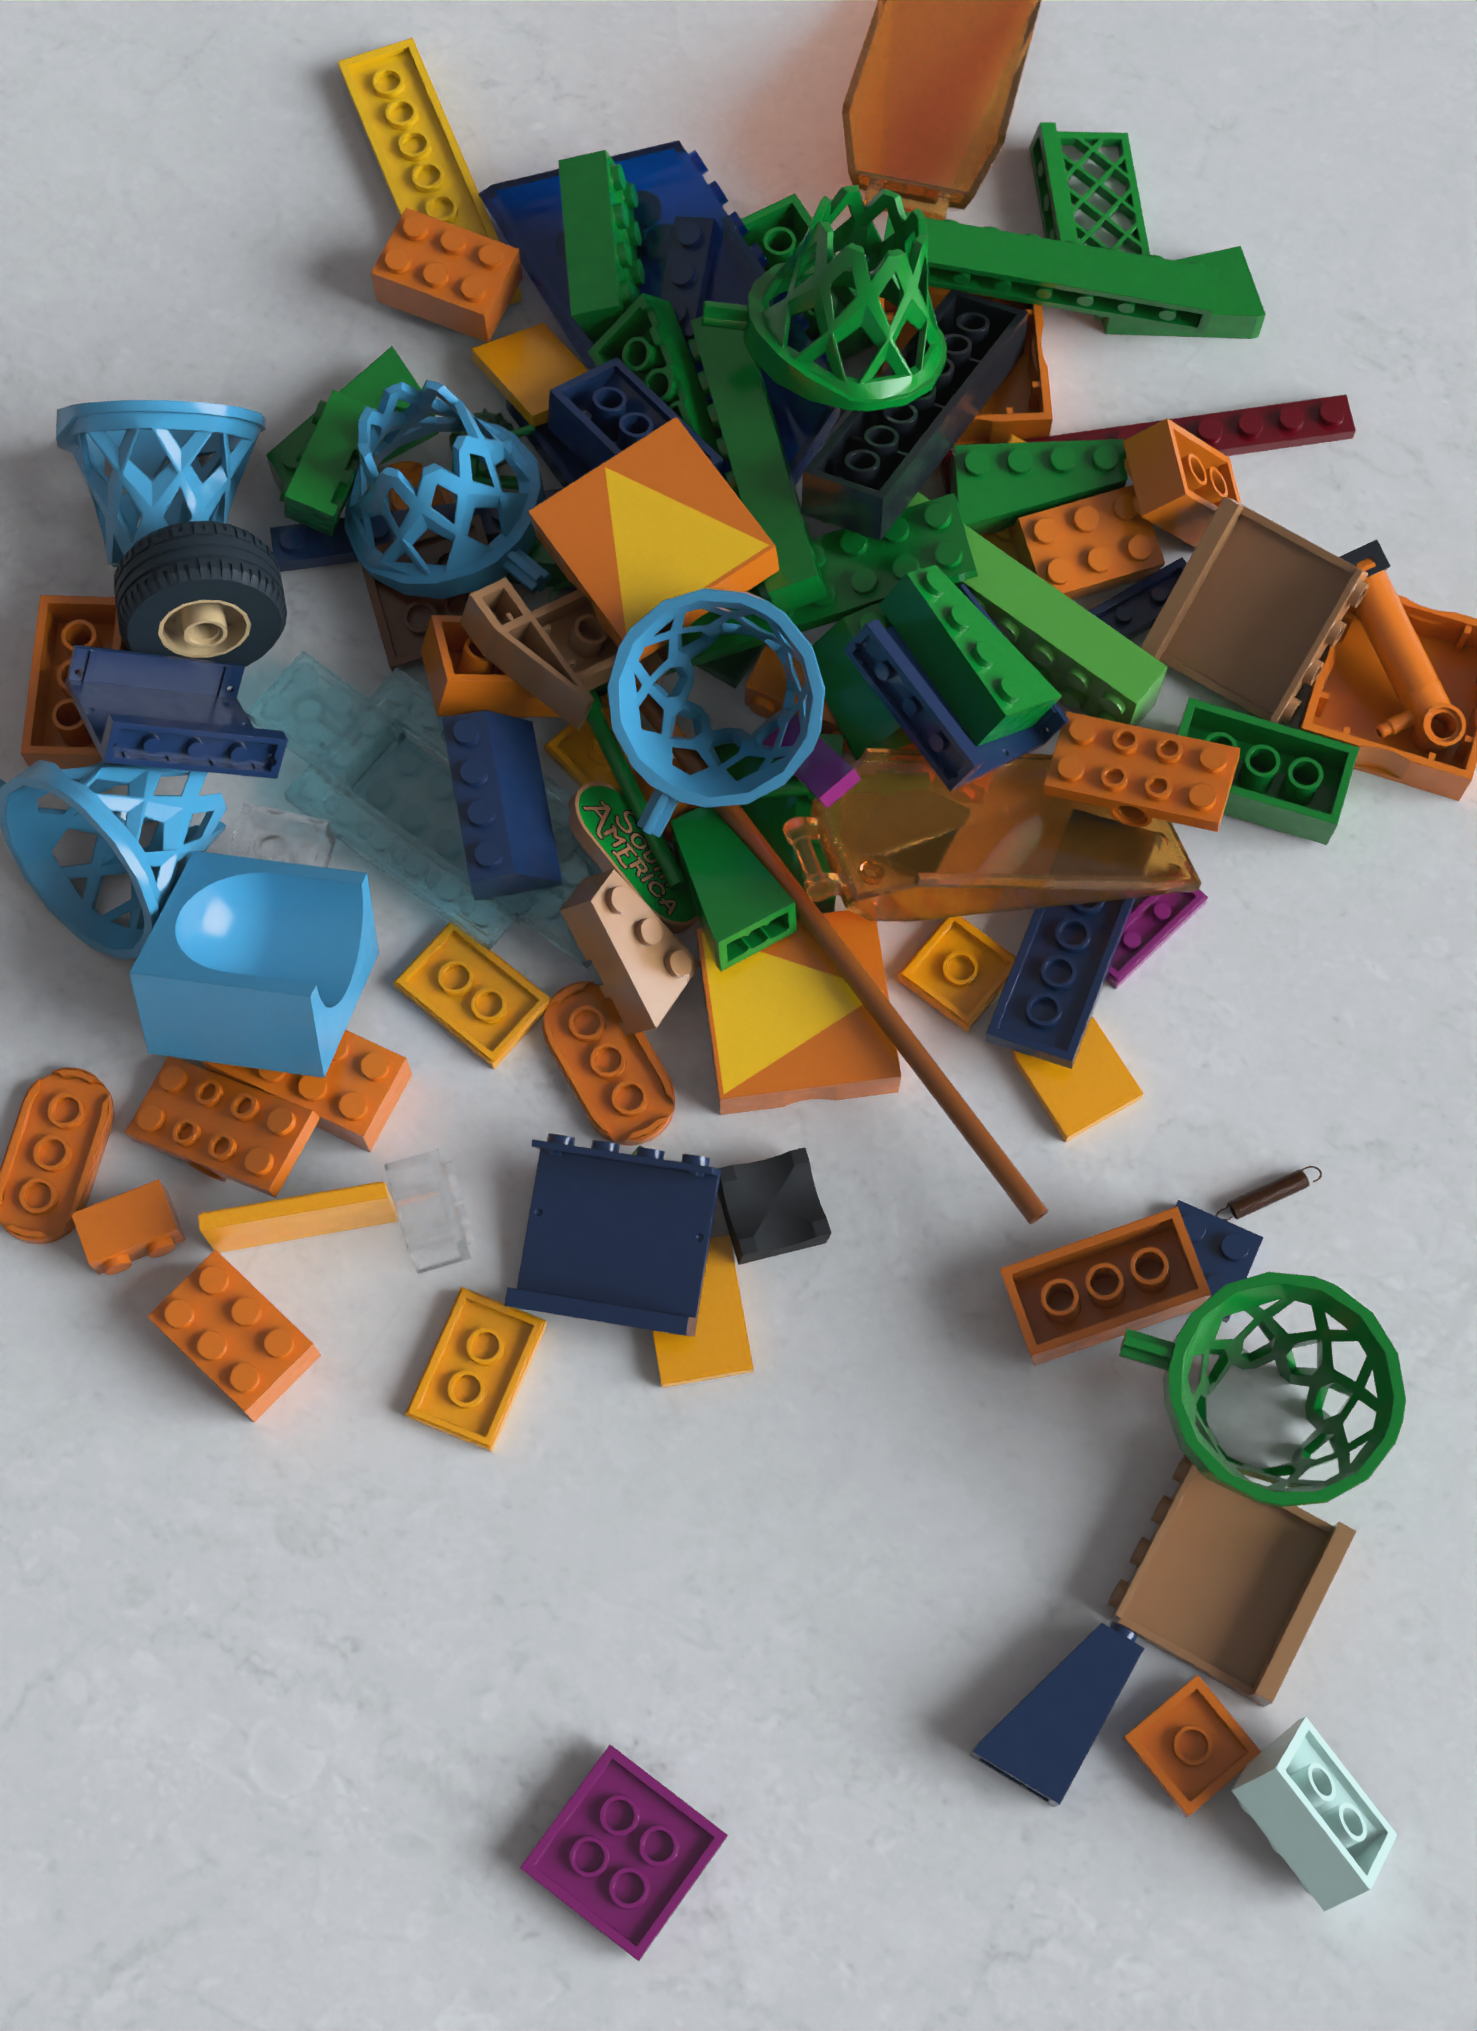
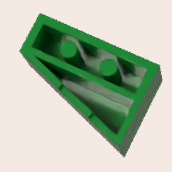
(325, 465)

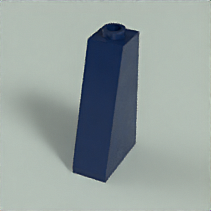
(1058, 1721)

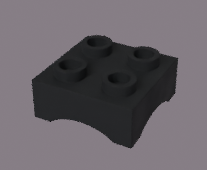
(772, 1206)

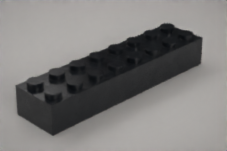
(887, 455)

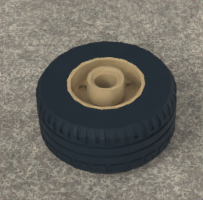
(200, 594)

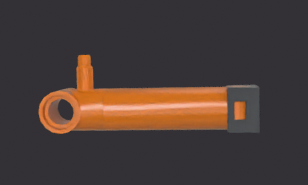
(1403, 658)

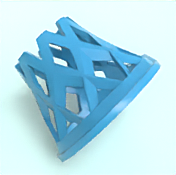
(138, 442)
(470, 562)
(652, 752)
(117, 822)

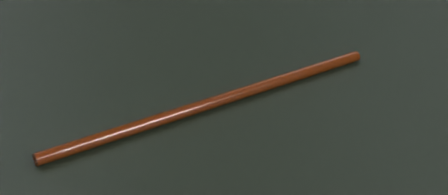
(866, 990)

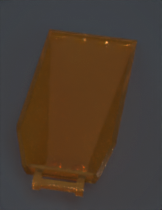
(935, 98)
(992, 846)

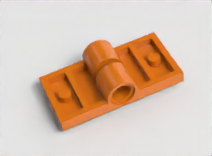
(1141, 772)
(222, 1126)

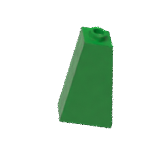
(1236, 303)
(730, 888)

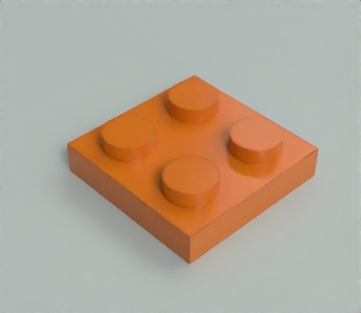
(1191, 1745)

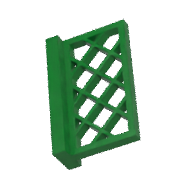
(1057, 197)

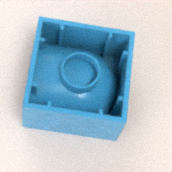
(256, 963)

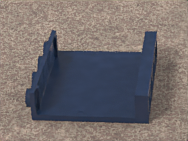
(170, 713)
(927, 718)
(617, 1236)

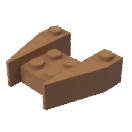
(549, 651)

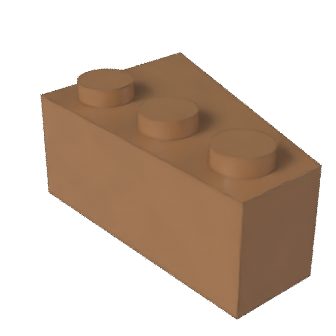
(631, 949)

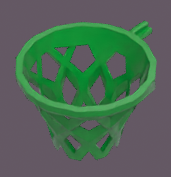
(808, 275)
(1199, 1338)

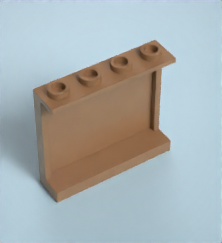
(1255, 612)
(1229, 1583)

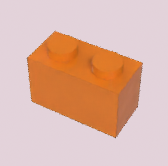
(128, 1228)

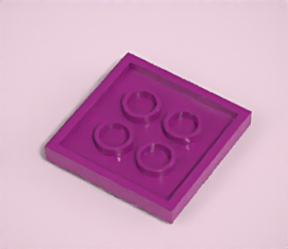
(624, 1852)

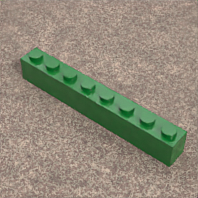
(1069, 275)
(757, 461)

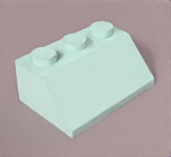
(1315, 1815)

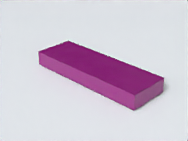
(823, 771)
(1149, 928)

